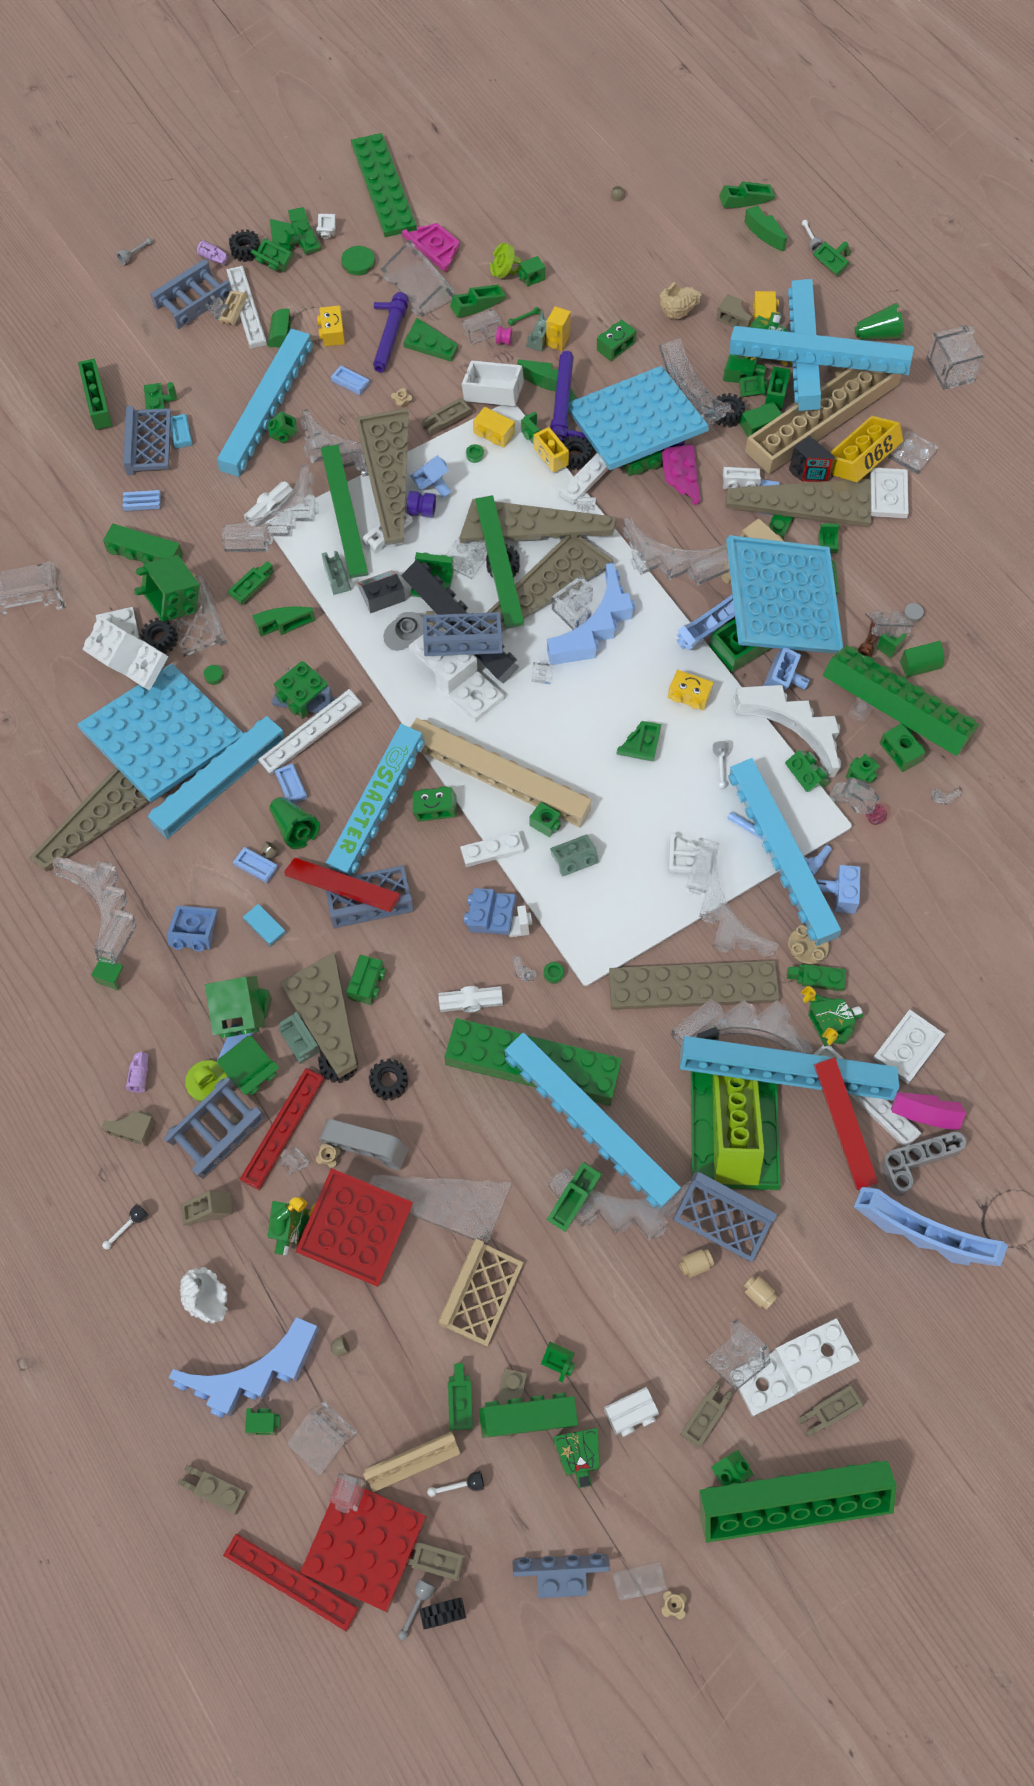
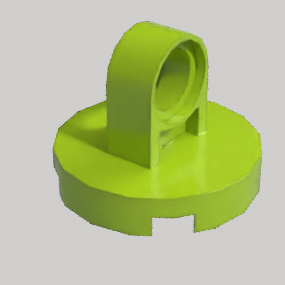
(503, 261)
(202, 1079)

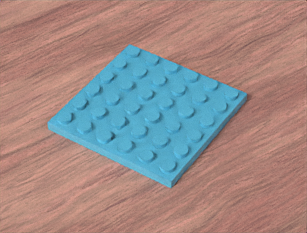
(636, 417)
(784, 595)
(160, 732)

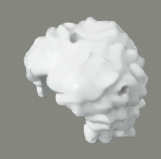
(203, 1295)

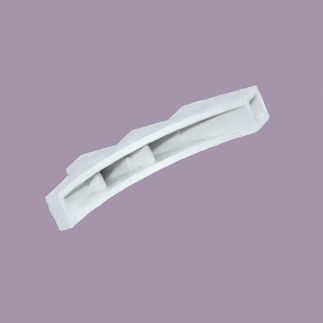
(796, 715)

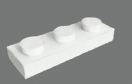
(492, 849)

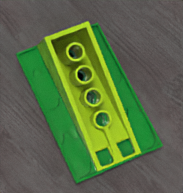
(735, 1131)

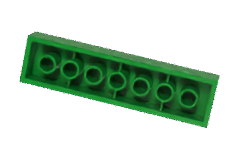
(901, 700)
(483, 1048)
(797, 1501)

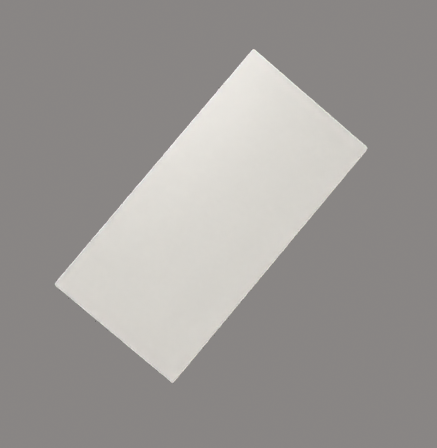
(577, 721)

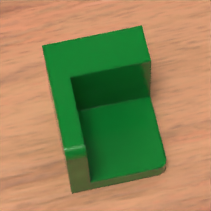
(891, 645)
(107, 974)

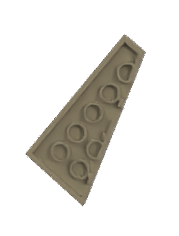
(321, 1005)

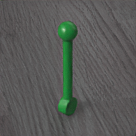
(536, 310)

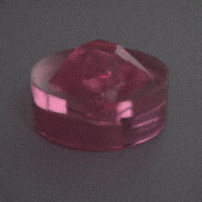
(878, 815)

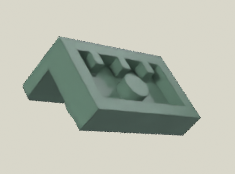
(575, 855)

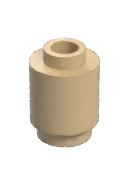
(696, 1263)
(760, 1292)

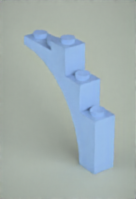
(702, 627)
(583, 641)
(926, 1233)
(225, 1389)

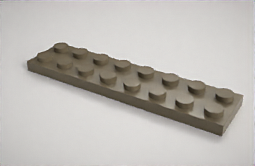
(693, 985)

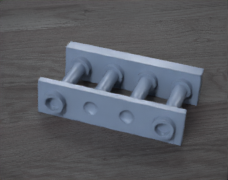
(183, 283)
(235, 1133)

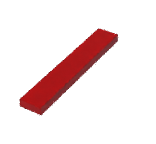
(342, 884)
(845, 1123)
(282, 1129)
(291, 1582)

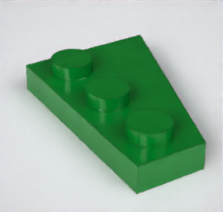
(430, 341)

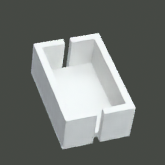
(493, 383)

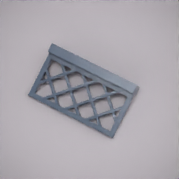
(132, 443)
(463, 642)
(355, 914)
(733, 1199)

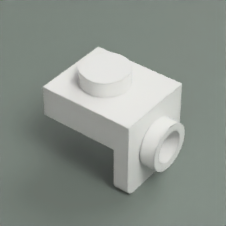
(326, 225)
(520, 923)

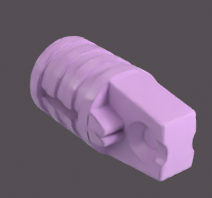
(212, 253)
(138, 1073)

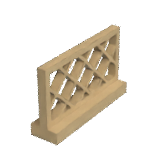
(461, 1286)
(412, 1462)

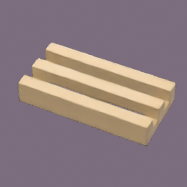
(234, 307)

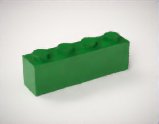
(95, 394)
(139, 545)
(529, 1416)

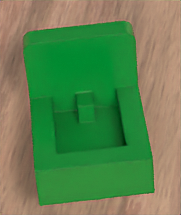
(752, 385)
(529, 427)
(829, 536)
(559, 1360)

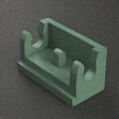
(537, 338)
(336, 573)
(298, 1038)

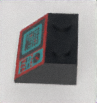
(811, 461)
(382, 591)

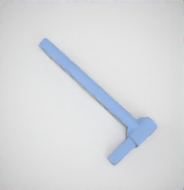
(813, 863)

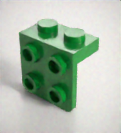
(441, 565)
(299, 688)
(247, 1065)

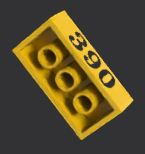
(866, 448)

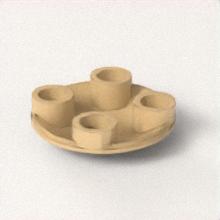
(804, 949)

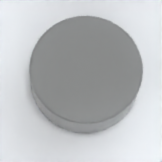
(913, 612)

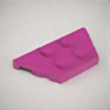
(434, 243)
(681, 470)

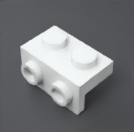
(740, 477)

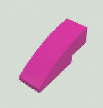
(929, 1110)

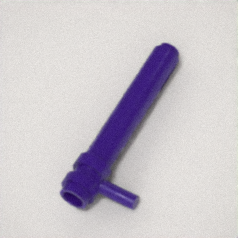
(397, 311)
(559, 423)

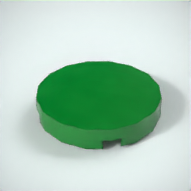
(358, 260)

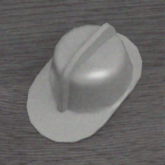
(403, 631)

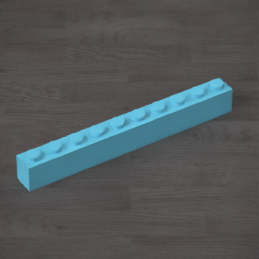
(803, 317)
(821, 350)
(264, 403)
(784, 852)
(784, 1067)
(592, 1121)

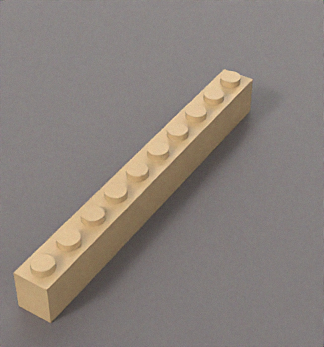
(501, 773)

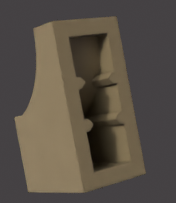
(732, 314)
(134, 1128)
(206, 1207)

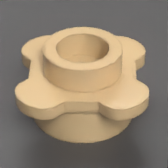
(401, 397)
(327, 1149)
(671, 1598)

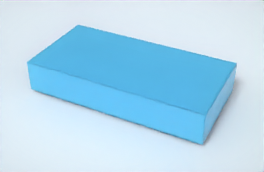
(180, 431)
(264, 925)

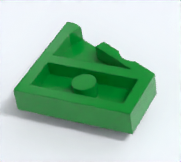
(279, 233)
(641, 742)

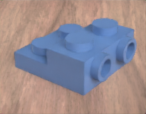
(490, 912)
(192, 928)

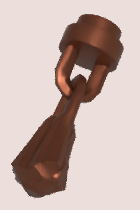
(867, 647)

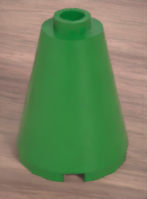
(881, 325)
(294, 823)

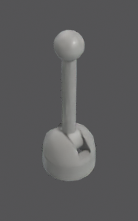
(124, 256)
(424, 1591)

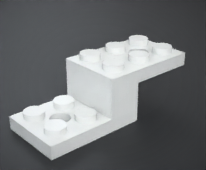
(125, 653)
(459, 680)
(799, 1367)

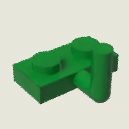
(304, 236)
(832, 258)
(154, 395)

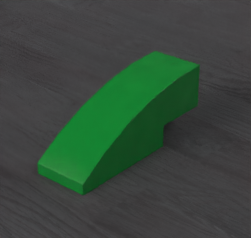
(746, 195)
(765, 228)
(476, 300)
(539, 374)
(282, 619)
(574, 1196)

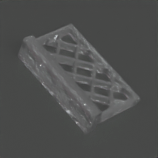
(212, 621)

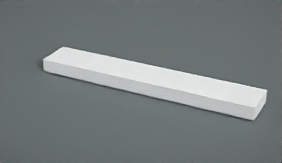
(248, 313)
(310, 732)
(880, 1109)

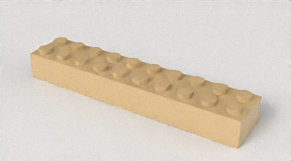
(839, 402)

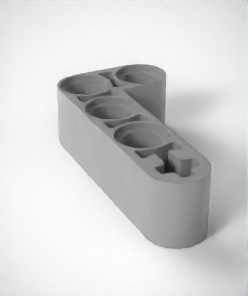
(365, 1142)
(924, 1156)

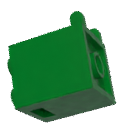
(169, 587)
(233, 1000)

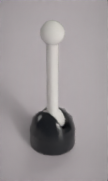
(137, 1215)
(474, 1482)

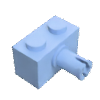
(431, 474)
(783, 670)
(845, 888)

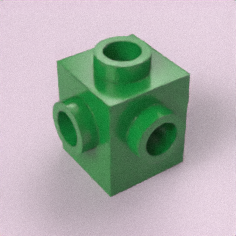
(282, 427)
(863, 769)
(732, 1469)

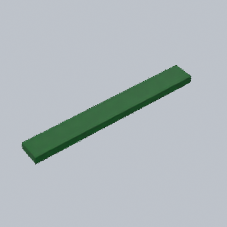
(344, 511)
(499, 562)

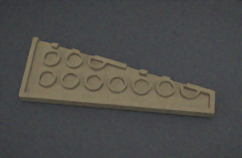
(385, 453)
(822, 501)
(533, 522)
(554, 571)
(101, 810)

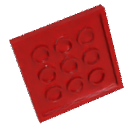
(354, 1227)
(365, 1549)

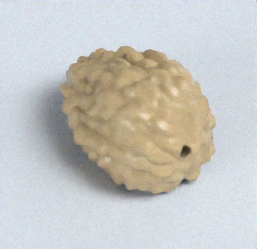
(678, 301)

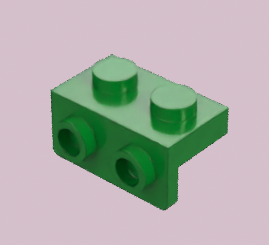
(273, 255)
(807, 771)

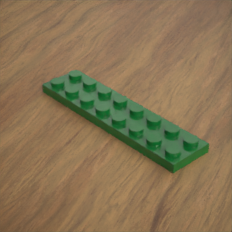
(383, 185)

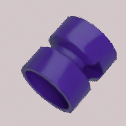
(421, 504)

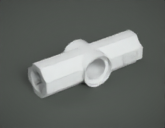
(269, 501)
(470, 999)

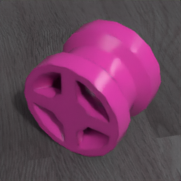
(504, 335)

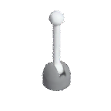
(814, 241)
(721, 749)

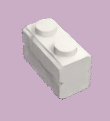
(631, 1412)

